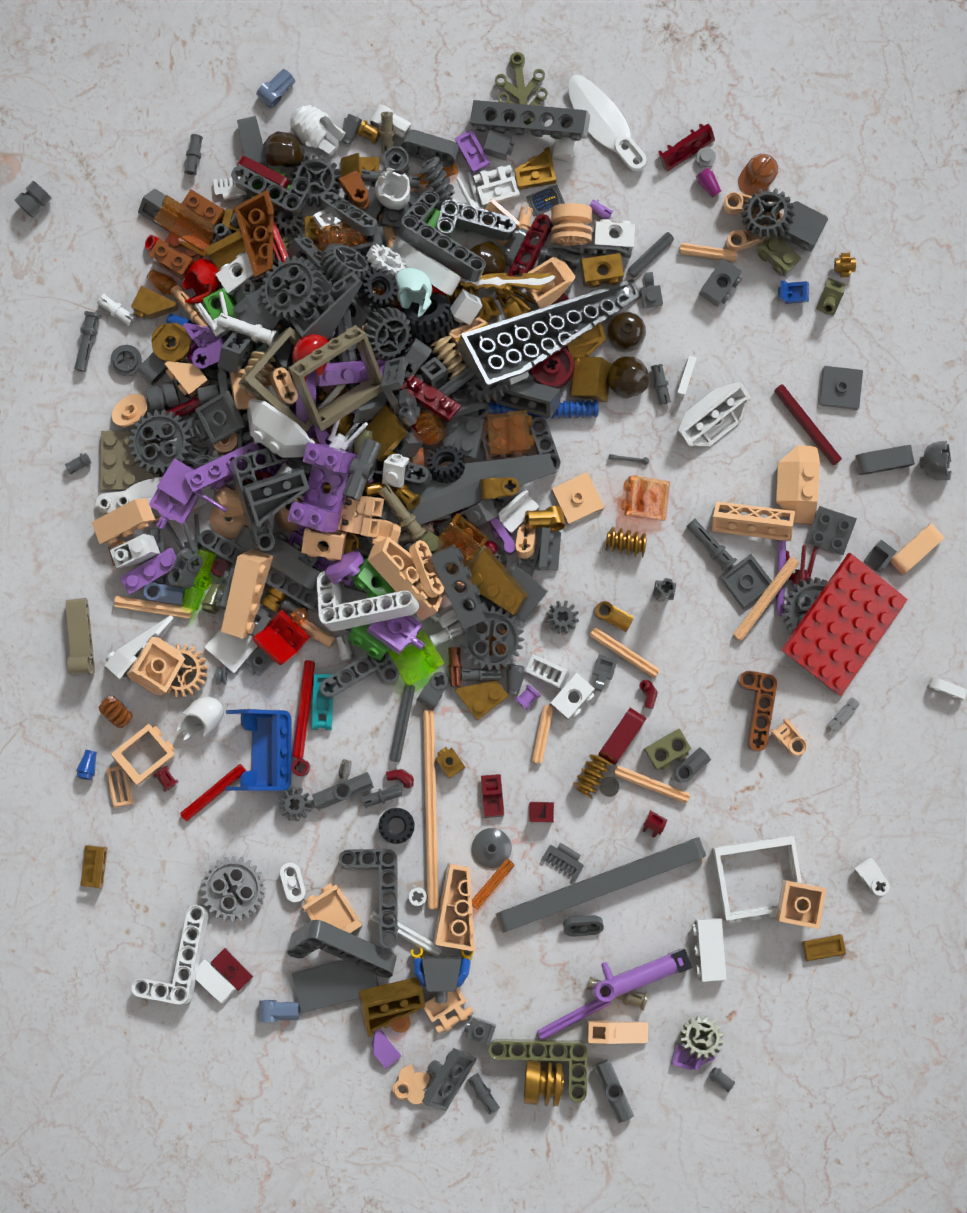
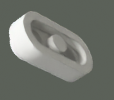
(292, 882)

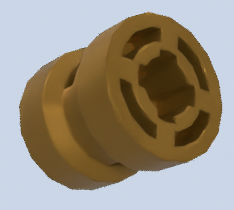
(273, 599)

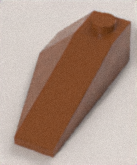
(256, 227)

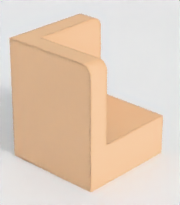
(388, 529)

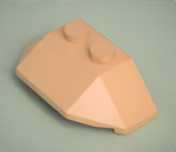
(799, 483)

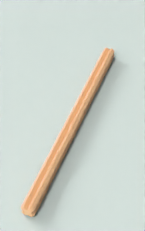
(431, 812)

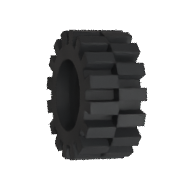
(385, 280)
(441, 456)
(384, 825)

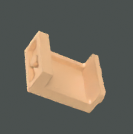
(332, 908)

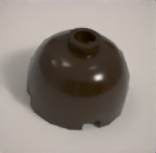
(626, 331)

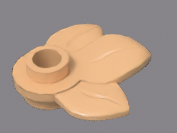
(413, 1082)

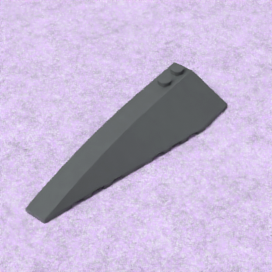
(526, 340)
(445, 498)

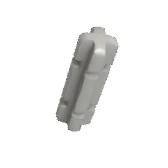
(843, 714)

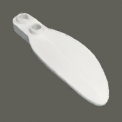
(606, 121)
(143, 489)

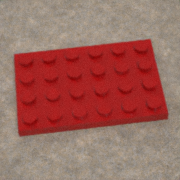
(844, 624)

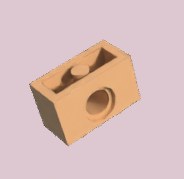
(335, 541)

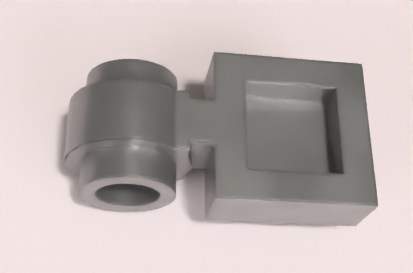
(407, 412)

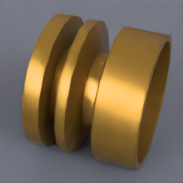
(543, 1083)

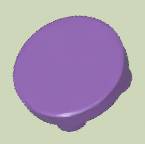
(346, 566)

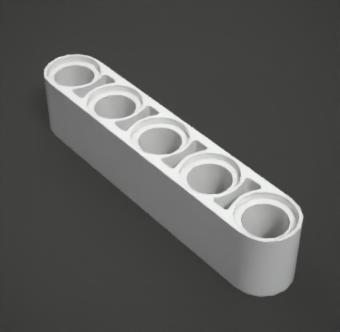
(439, 275)

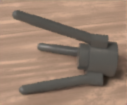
(191, 544)

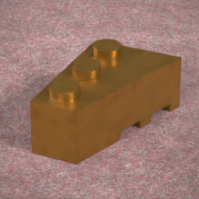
(496, 582)
(389, 1002)

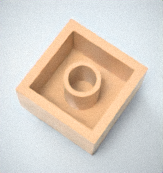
(801, 904)

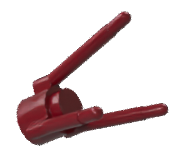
(802, 574)

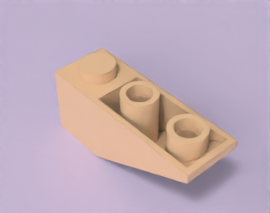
(616, 1032)

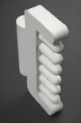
(228, 192)

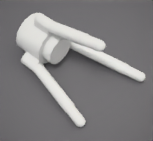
(469, 201)
(218, 331)
(342, 442)

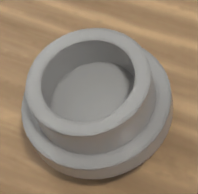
(705, 157)

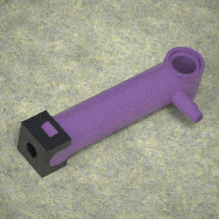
(641, 976)

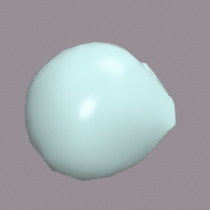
(413, 287)

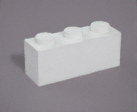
(709, 949)

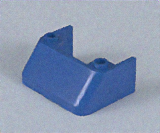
(270, 750)

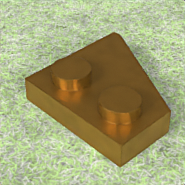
(536, 172)
(587, 343)
(482, 697)

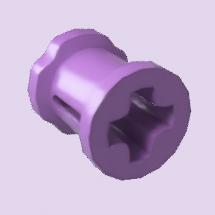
(527, 697)

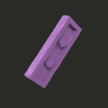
(149, 571)

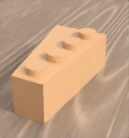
(400, 572)

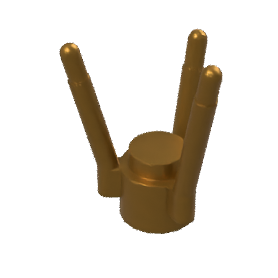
(508, 292)

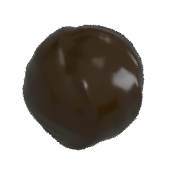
(283, 149)
(492, 255)
(628, 377)

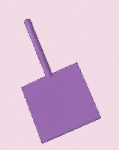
(176, 485)

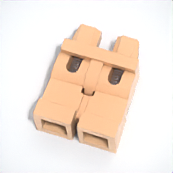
(357, 516)

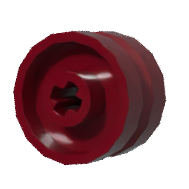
(558, 377)

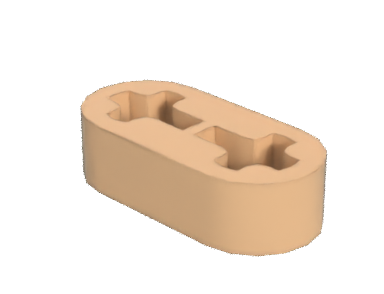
(283, 386)
(522, 540)

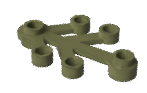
(521, 91)

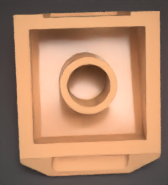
(556, 287)
(156, 666)

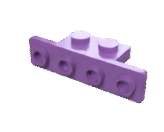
(218, 472)

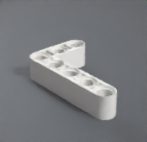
(359, 608)
(182, 963)

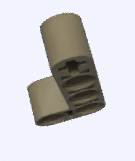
(80, 638)

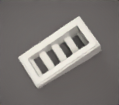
(563, 677)

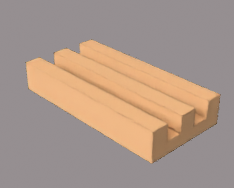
(112, 788)

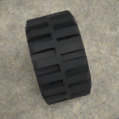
(434, 322)

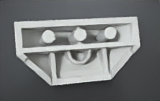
(714, 415)
(276, 430)

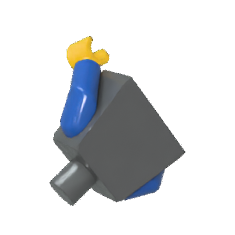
(441, 973)

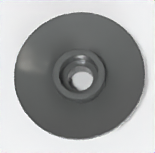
(486, 838)

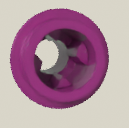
(708, 182)

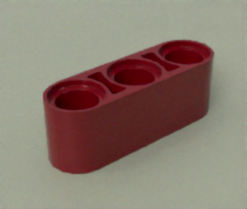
(622, 736)

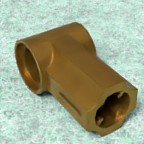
(549, 518)
(615, 616)

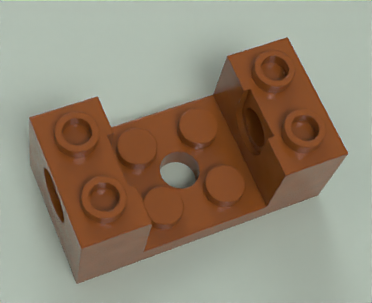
(175, 256)

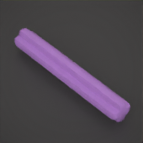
(572, 1018)

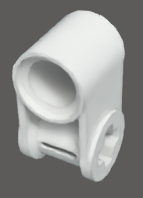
(870, 874)

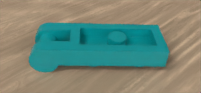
(321, 705)

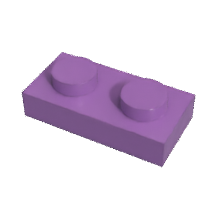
(472, 151)

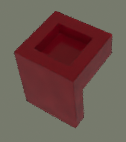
(541, 812)

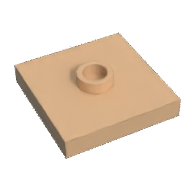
(577, 498)

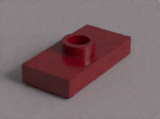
(231, 969)

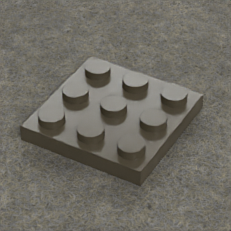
(118, 465)

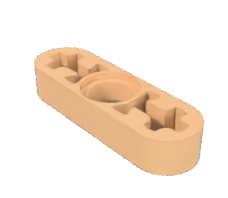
(417, 557)

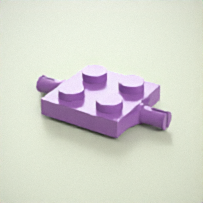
(172, 508)
(397, 632)

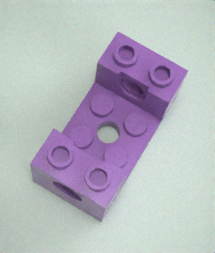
(318, 508)

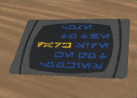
(545, 199)

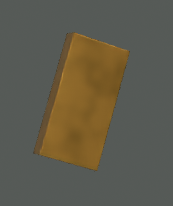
(824, 947)

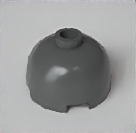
(937, 461)

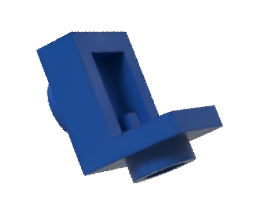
(794, 292)

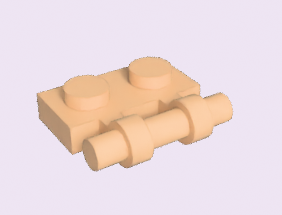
(438, 1010)

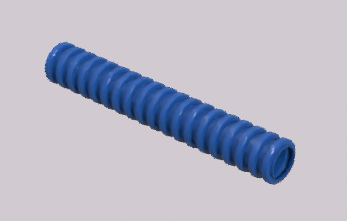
(565, 409)

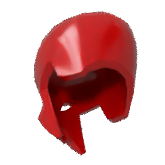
(202, 279)
(306, 346)

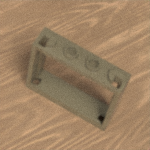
(261, 393)
(352, 399)

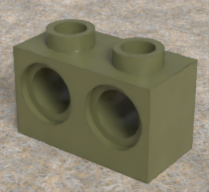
(665, 745)

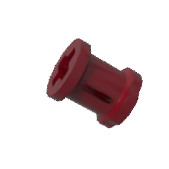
(296, 763)
(165, 778)

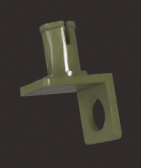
(831, 297)

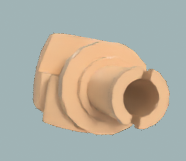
(230, 500)

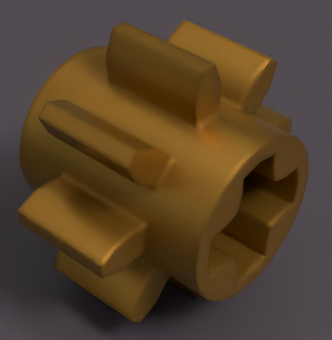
(845, 264)

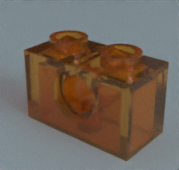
(464, 536)

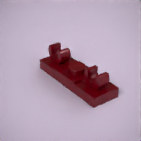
(687, 147)
(431, 398)

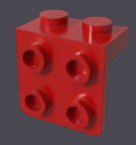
(281, 638)

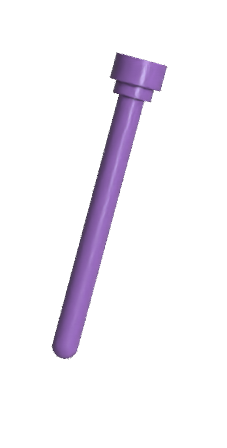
(781, 562)

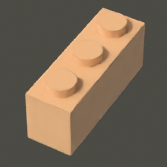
(123, 521)

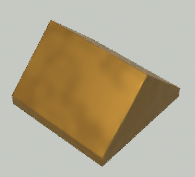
(590, 378)

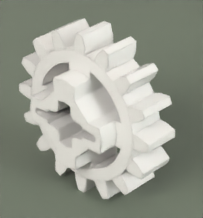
(385, 259)

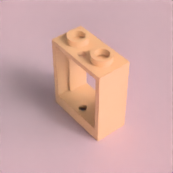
(128, 769)

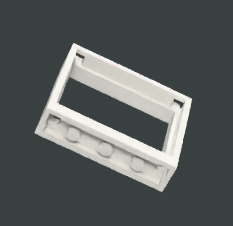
(755, 913)

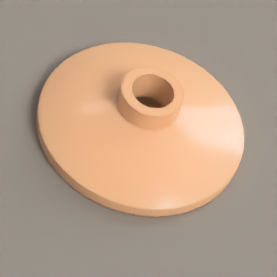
(129, 410)
(225, 528)

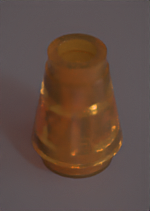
(161, 281)

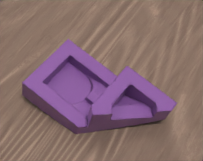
(200, 334)
(384, 1049)
(681, 1059)

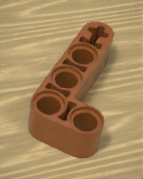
(757, 711)

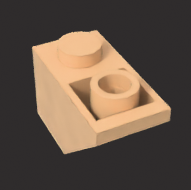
(188, 376)

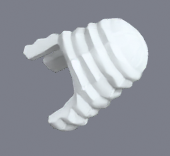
(306, 127)

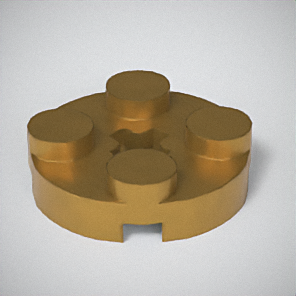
(160, 344)

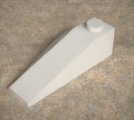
(123, 659)

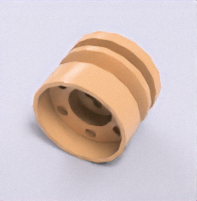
(571, 224)

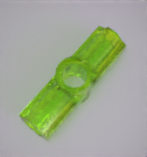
(202, 581)

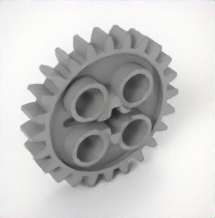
(217, 898)

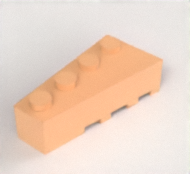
(245, 592)
(455, 918)

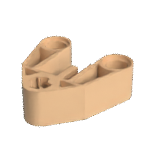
(744, 237)

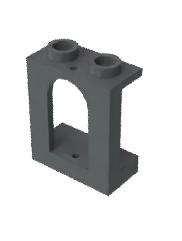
(393, 380)

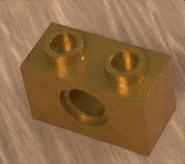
(611, 263)

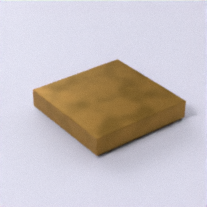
(386, 431)

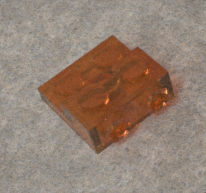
(509, 432)
(646, 498)

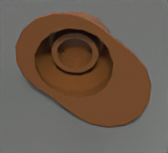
(758, 174)

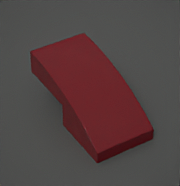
(492, 796)

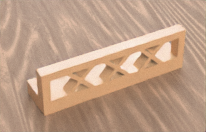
(753, 524)

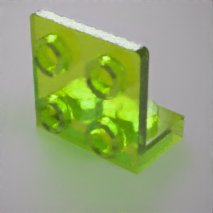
(417, 664)

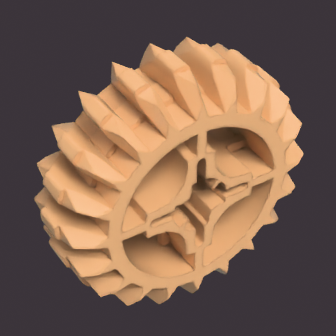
(198, 668)

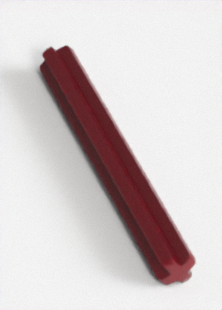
(807, 424)

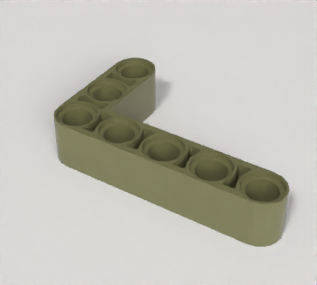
(547, 1055)

